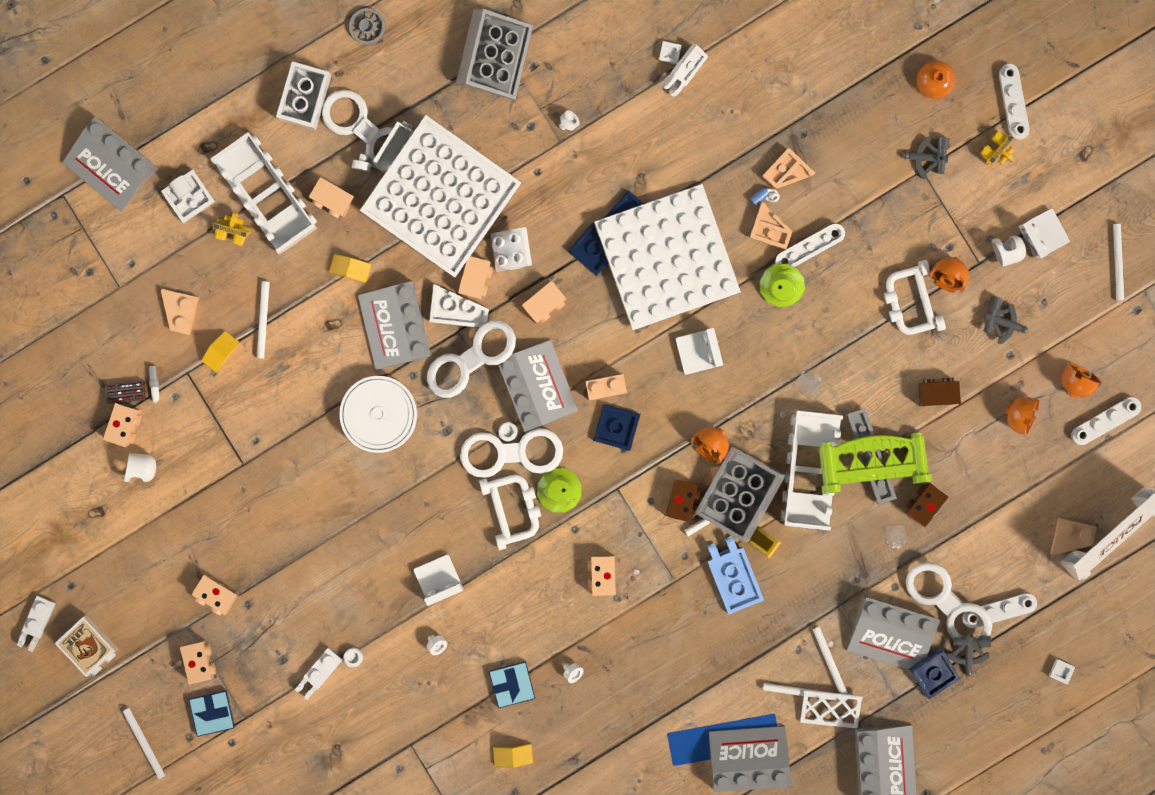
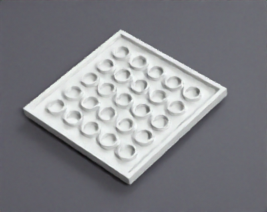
(440, 196)
(667, 257)

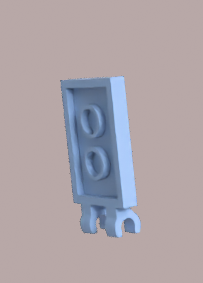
(734, 577)

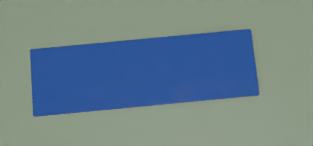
(694, 746)

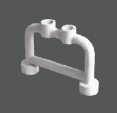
(896, 314)
(533, 511)

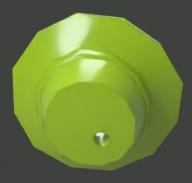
(790, 280)
(550, 490)

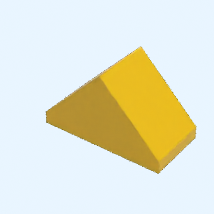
(350, 268)
(220, 351)
(764, 542)
(513, 755)

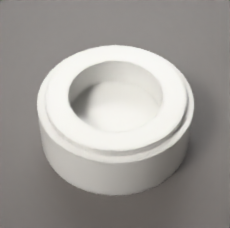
(507, 431)
(353, 657)

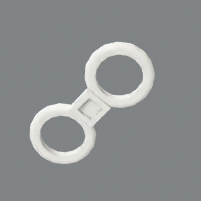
(362, 128)
(471, 359)
(511, 452)
(946, 600)

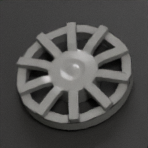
(367, 26)

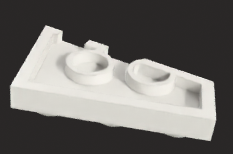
(456, 310)

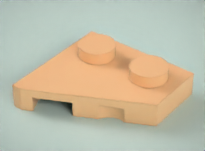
(787, 170)
(770, 229)
(179, 310)
(1072, 536)

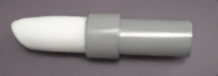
(154, 383)

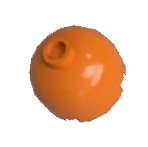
(935, 79)
(950, 274)
(1079, 382)
(1022, 414)
(711, 444)

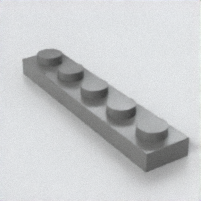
(862, 427)

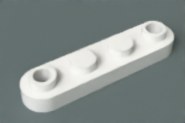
(1014, 101)
(812, 245)
(1106, 421)
(1002, 610)

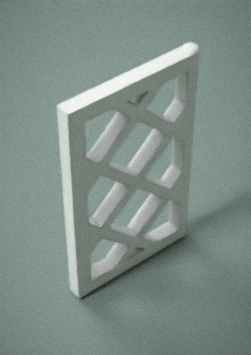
(839, 721)

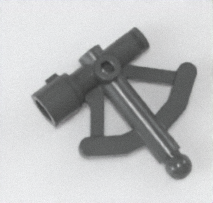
(938, 158)
(992, 319)
(969, 643)

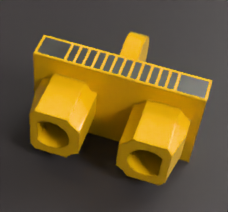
(992, 155)
(232, 225)

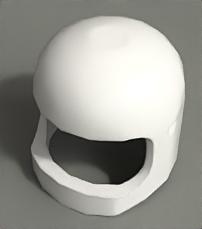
(1009, 251)
(140, 466)

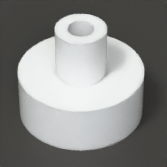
(569, 121)
(362, 164)
(436, 644)
(572, 672)

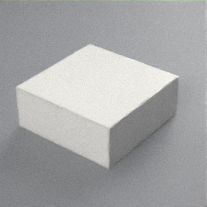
(670, 53)
(1061, 671)

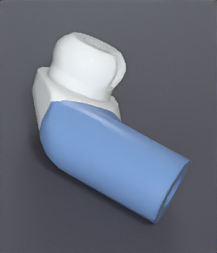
(765, 194)

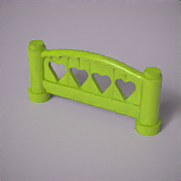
(835, 473)

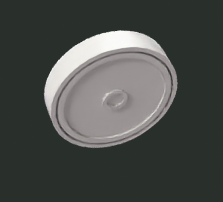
(378, 414)

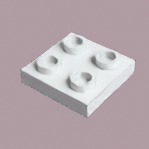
(188, 196)
(511, 249)

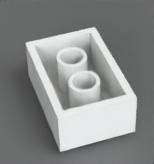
(303, 96)

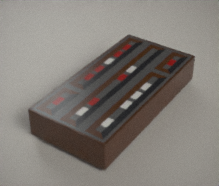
(125, 392)

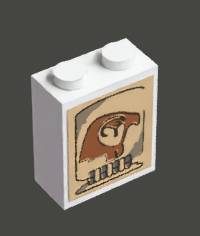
(87, 646)

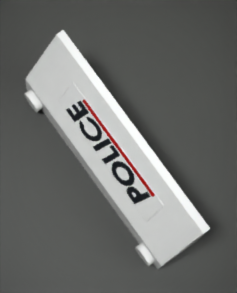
(1081, 563)

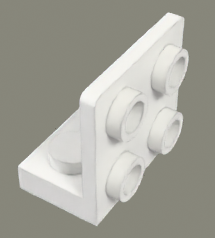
(1044, 234)
(699, 351)
(438, 580)

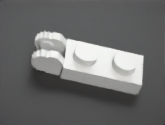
(685, 69)
(36, 621)
(320, 671)

